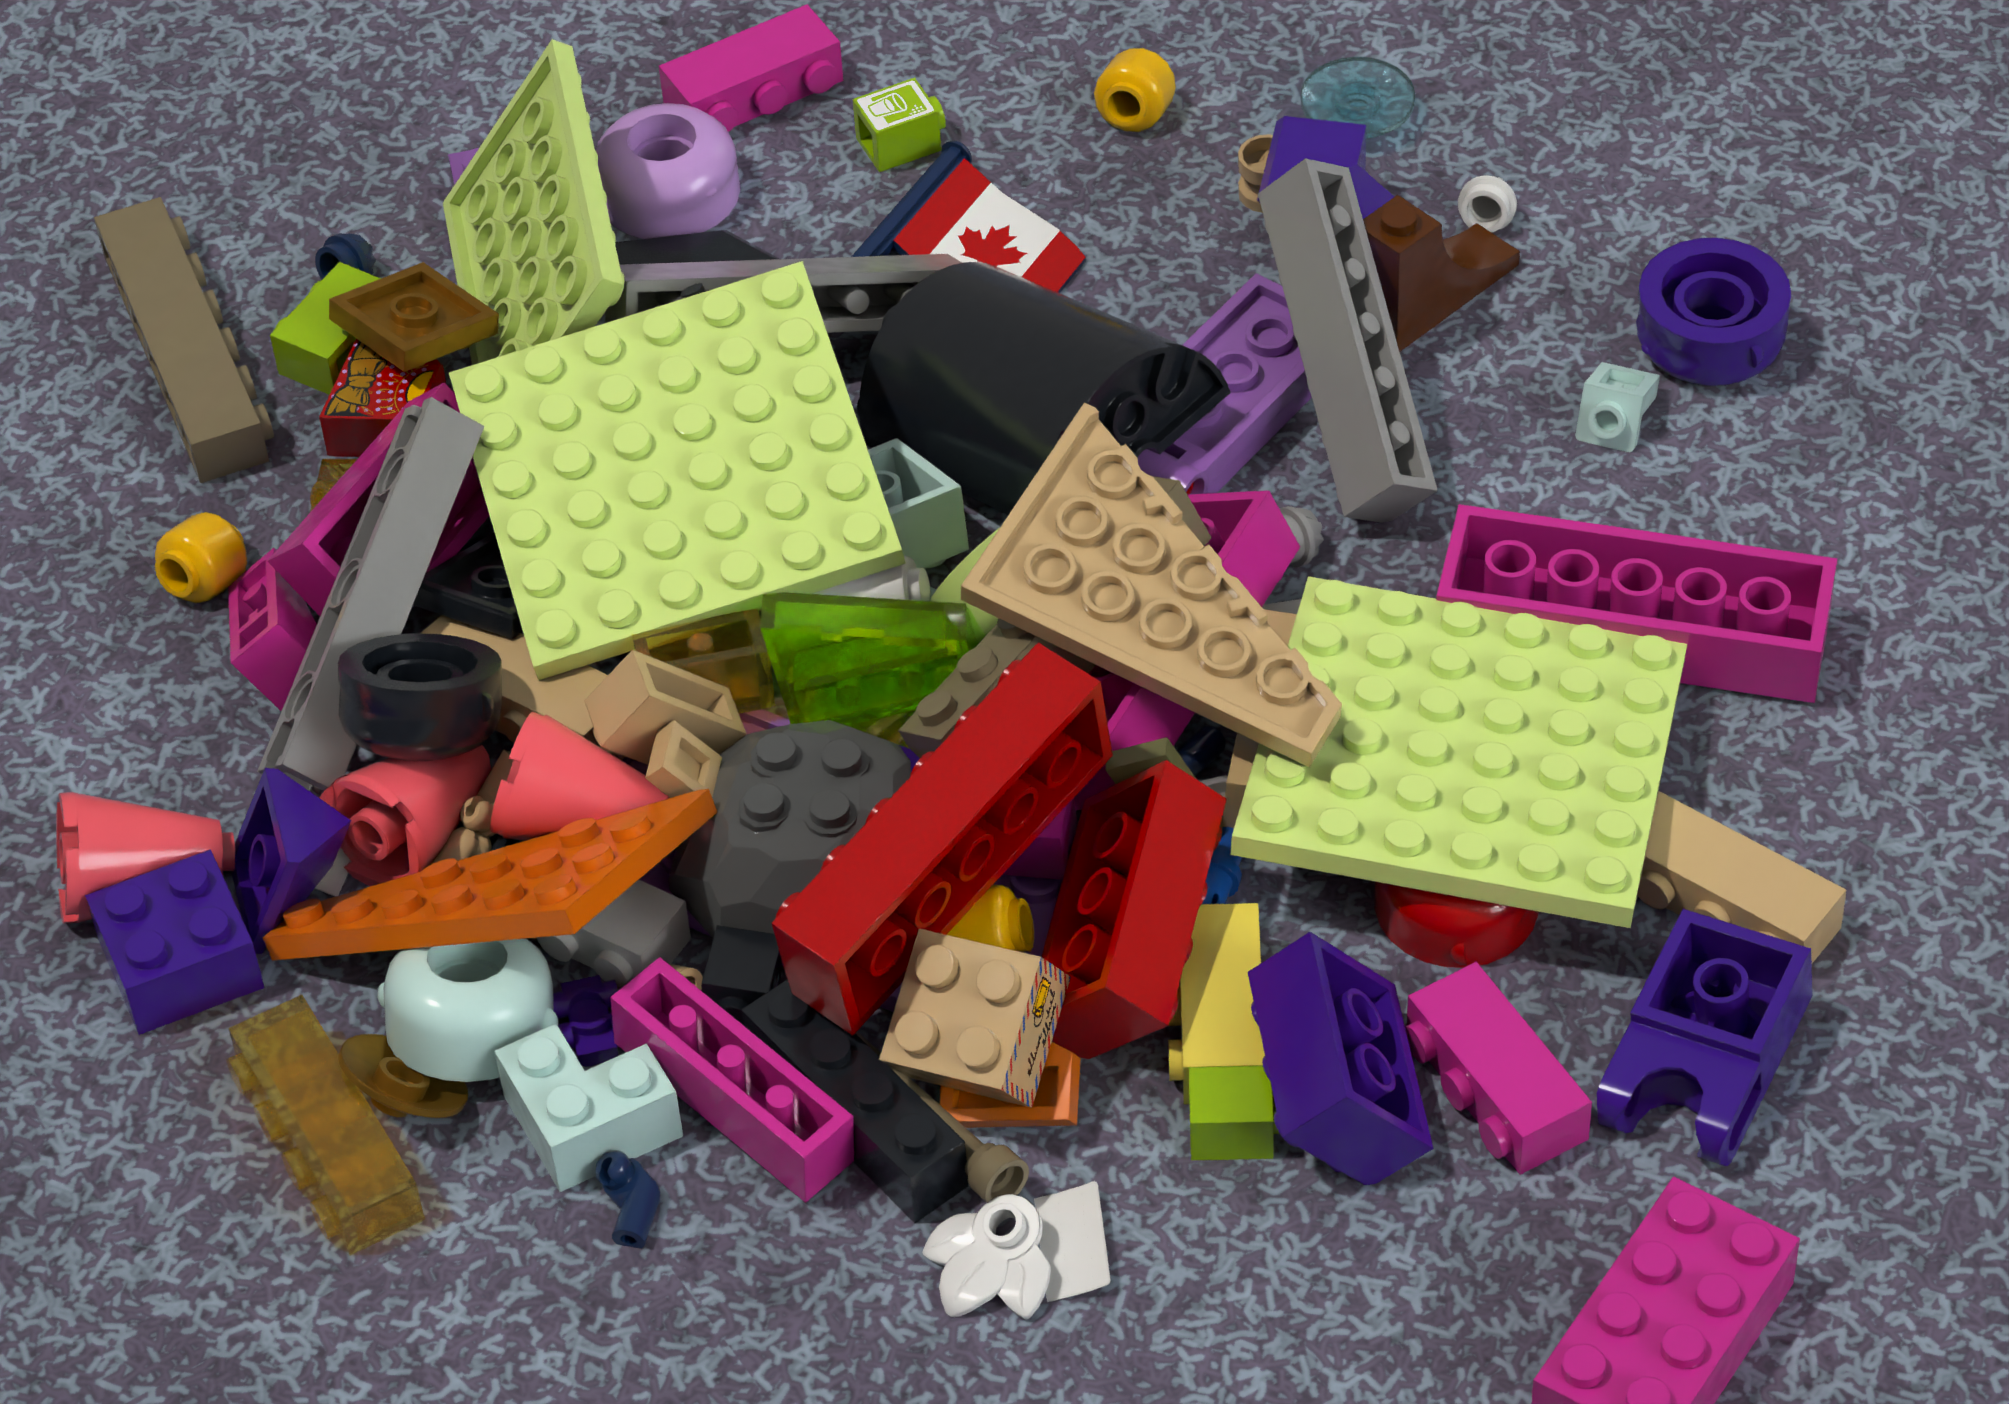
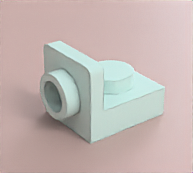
(1614, 406)

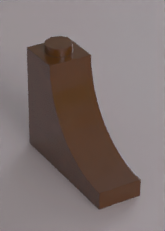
(1430, 275)

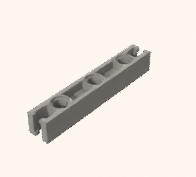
(373, 584)

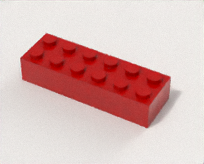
(943, 836)

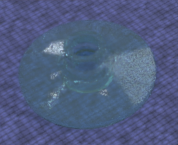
(1359, 93)

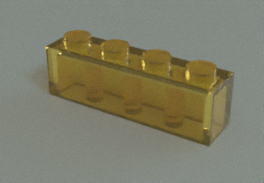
(326, 1126)

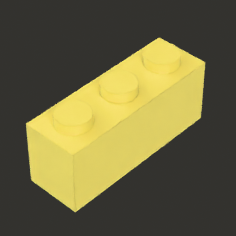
(1218, 994)

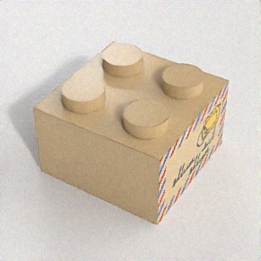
(975, 1017)

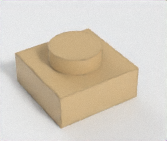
(681, 762)

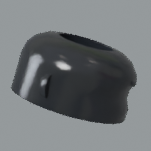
(420, 695)

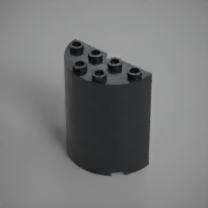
(996, 367)

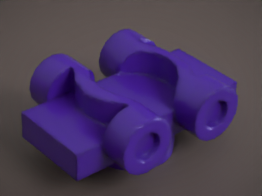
(589, 1023)

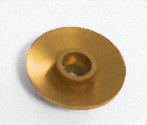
(393, 1085)

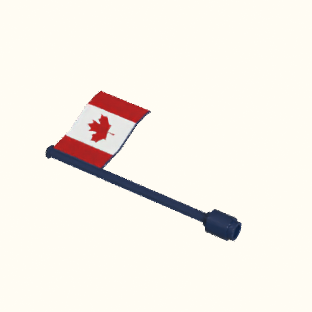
(968, 217)

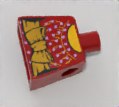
(369, 397)

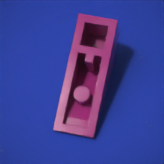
(268, 629)

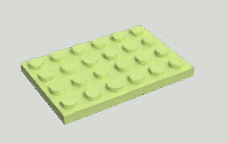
(534, 216)

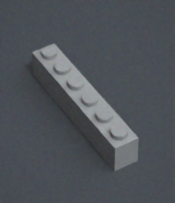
(848, 290)
(1346, 342)

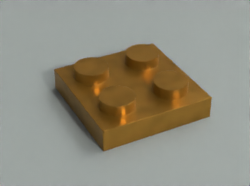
(413, 316)

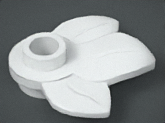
(988, 1264)

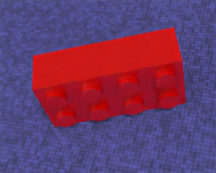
(1131, 906)

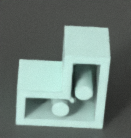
(585, 1114)

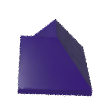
(1329, 143)
(282, 851)

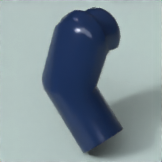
(633, 1194)

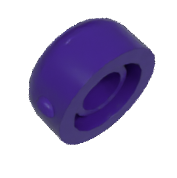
(1713, 311)

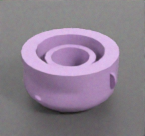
(668, 171)

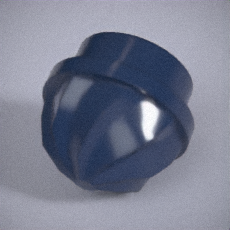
(347, 249)

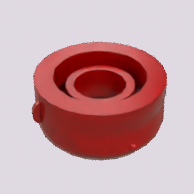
(1450, 928)

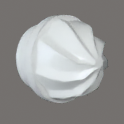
(1487, 202)

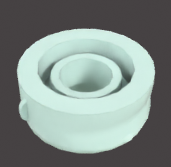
(464, 1002)

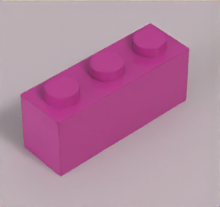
(756, 69)
(1497, 1069)

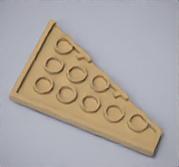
(1122, 581)

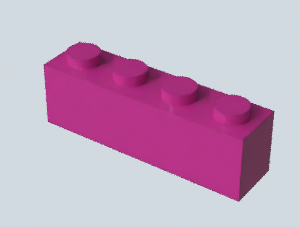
(735, 1079)

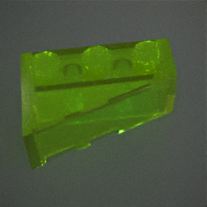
(860, 654)

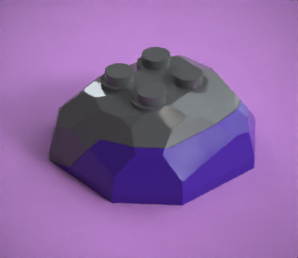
(781, 811)

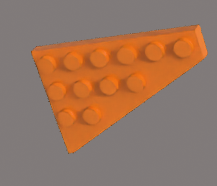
(500, 895)

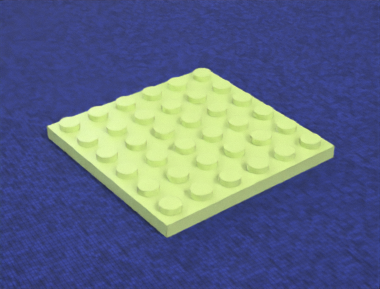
(674, 468)
(1471, 754)

